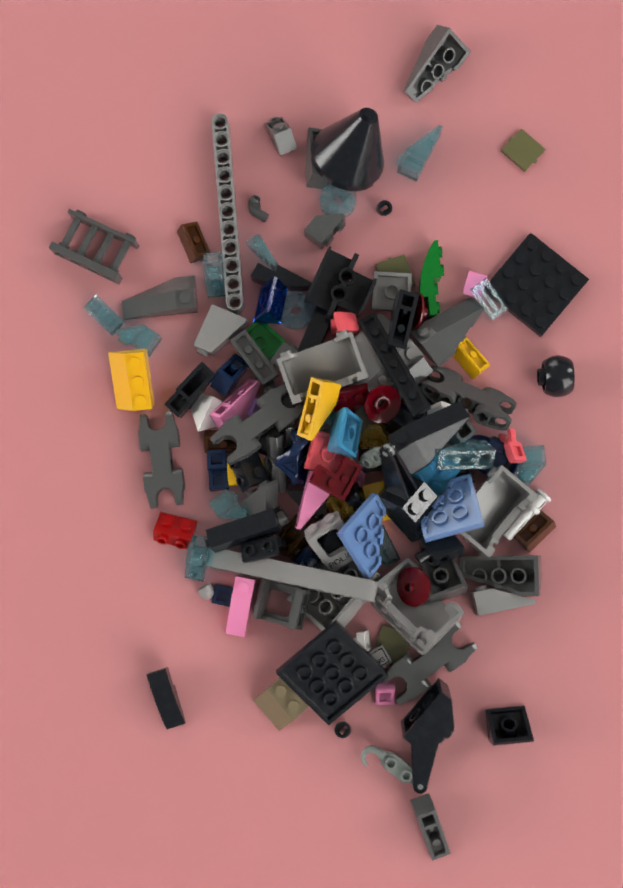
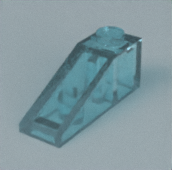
(417, 155)
(466, 456)

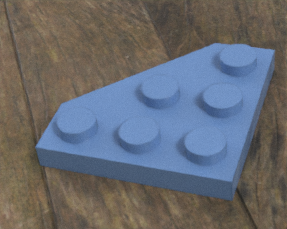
(453, 511)
(365, 534)

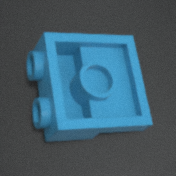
(434, 478)

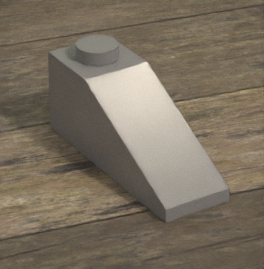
(492, 600)

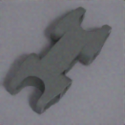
(481, 403)
(246, 432)
(163, 473)
(417, 670)

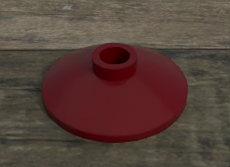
(420, 312)
(387, 408)
(419, 585)

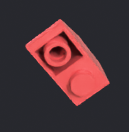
(344, 321)

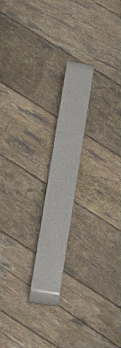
(295, 575)

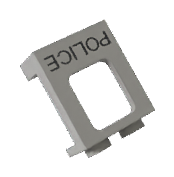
(338, 557)

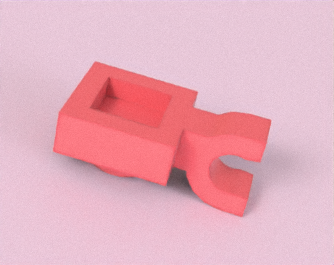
(513, 449)

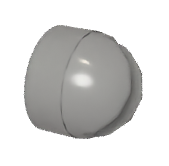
(206, 591)

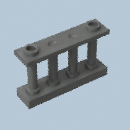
(79, 257)

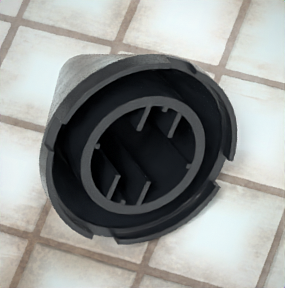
(350, 151)

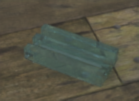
(480, 286)

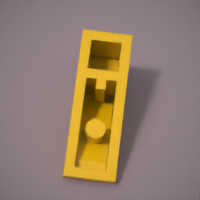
(319, 403)

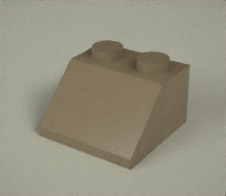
(280, 703)

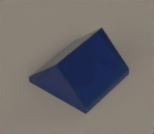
(271, 302)

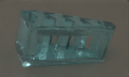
(259, 247)

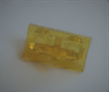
(346, 511)

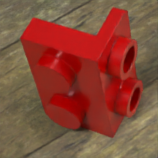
(174, 530)

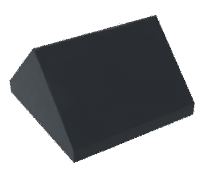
(508, 725)

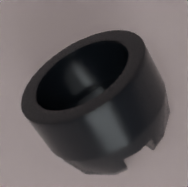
(387, 211)
(339, 726)

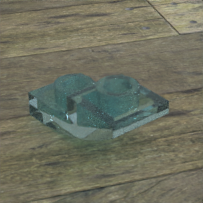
(104, 315)

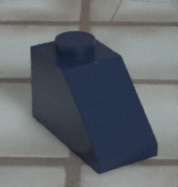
(229, 375)

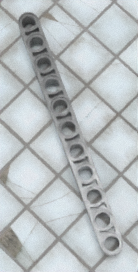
(224, 205)

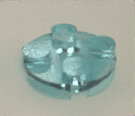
(329, 207)
(303, 318)

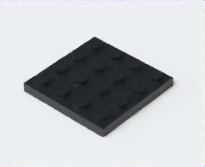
(536, 284)
(332, 672)

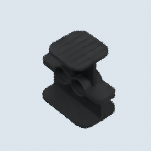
(328, 280)

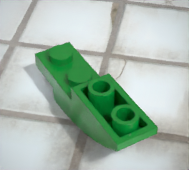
(430, 274)

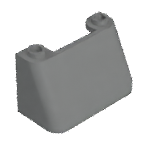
(333, 361)
(500, 502)
(418, 625)

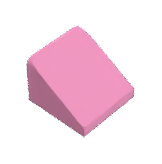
(471, 281)
(385, 693)

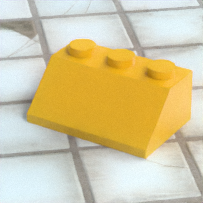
(132, 379)

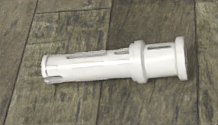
(524, 516)

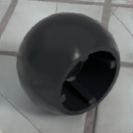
(556, 376)

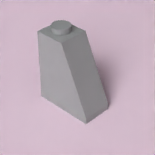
(218, 330)

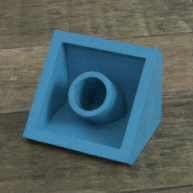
(345, 433)

